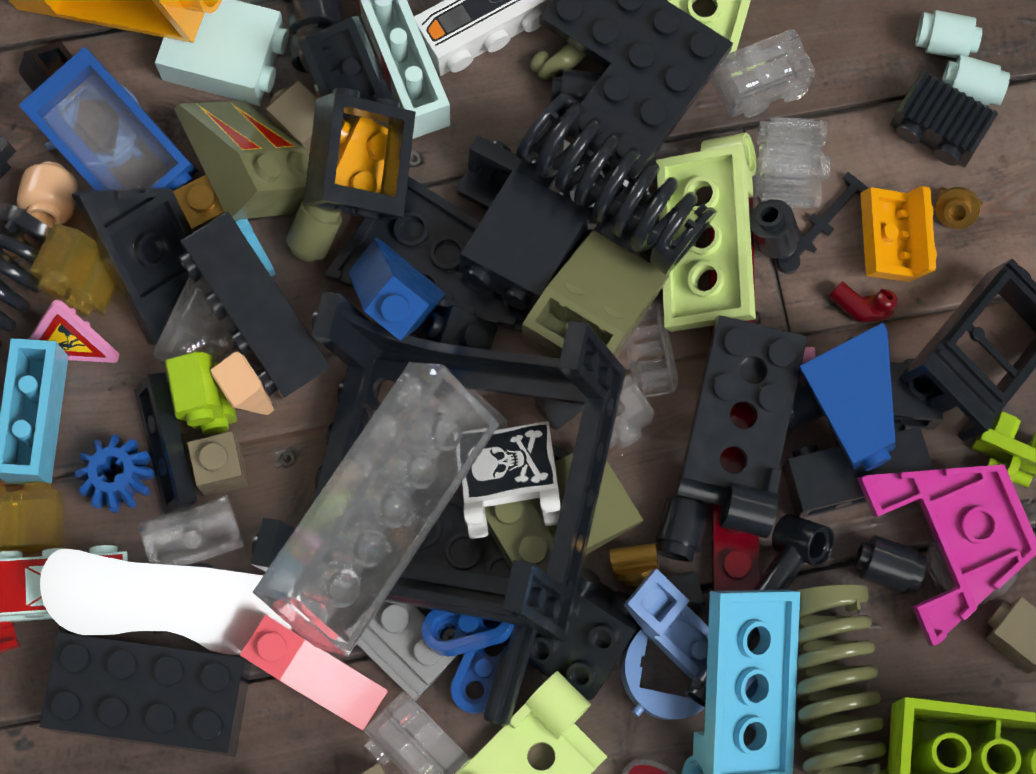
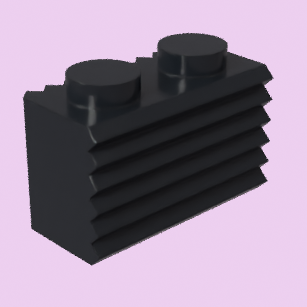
(943, 119)

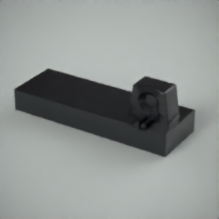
(165, 443)

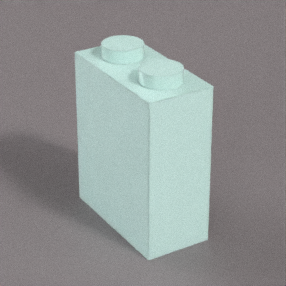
(229, 54)

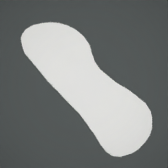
(118, 596)

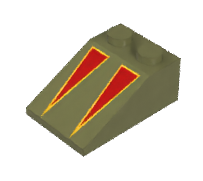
(246, 158)

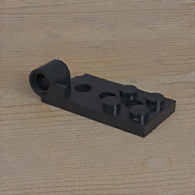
(751, 494)

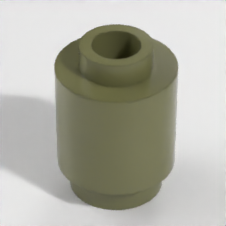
(313, 232)

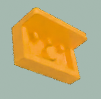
(361, 154)
(898, 233)

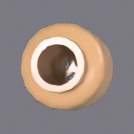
(47, 193)

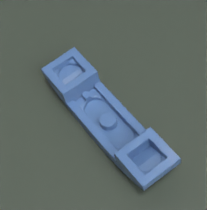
(673, 626)

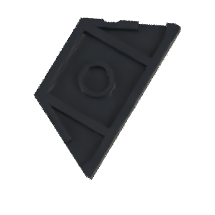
(141, 244)

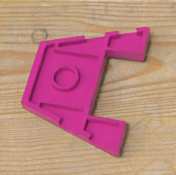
(975, 528)

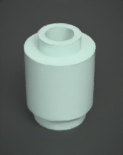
(948, 34)
(977, 79)

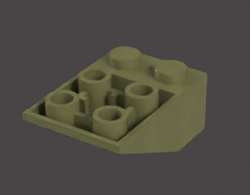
(596, 287)

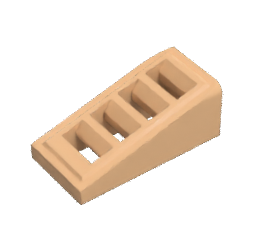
(241, 385)

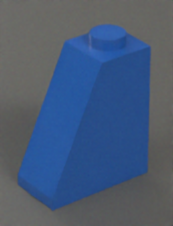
(393, 290)
(856, 396)

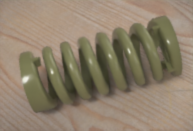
(822, 677)

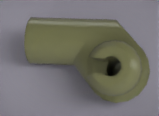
(550, 67)

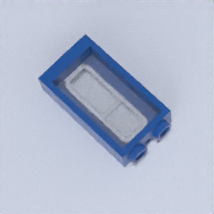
(105, 129)

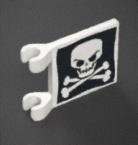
(512, 468)

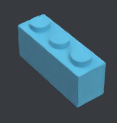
(31, 410)

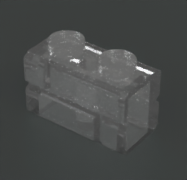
(764, 74)
(191, 533)
(413, 740)

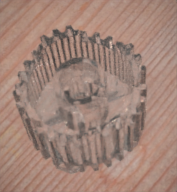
(791, 161)

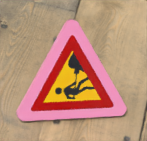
(73, 335)

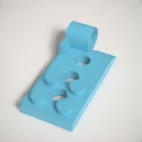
(730, 666)

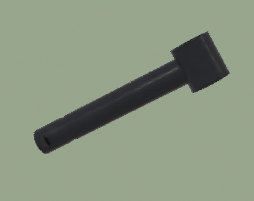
(796, 543)

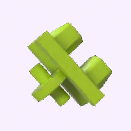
(1003, 449)

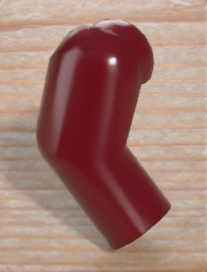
(865, 308)

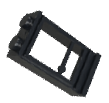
(956, 374)

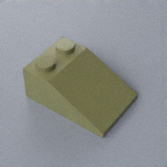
(521, 529)

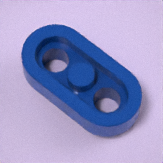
(469, 635)
(475, 668)

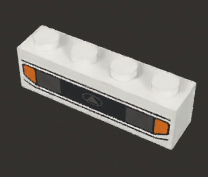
(466, 28)

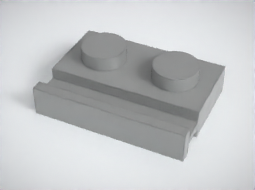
(399, 649)

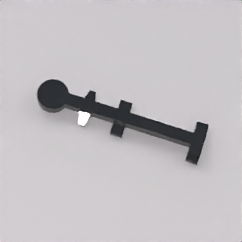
(791, 264)

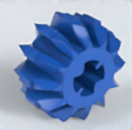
(104, 463)

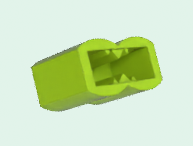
(197, 394)

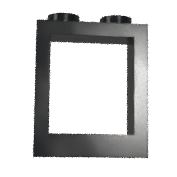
(324, 151)

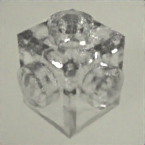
(633, 415)

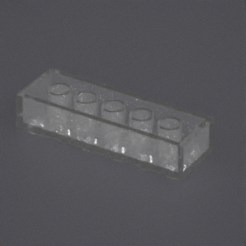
(377, 508)

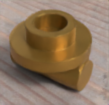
(957, 207)
(634, 563)

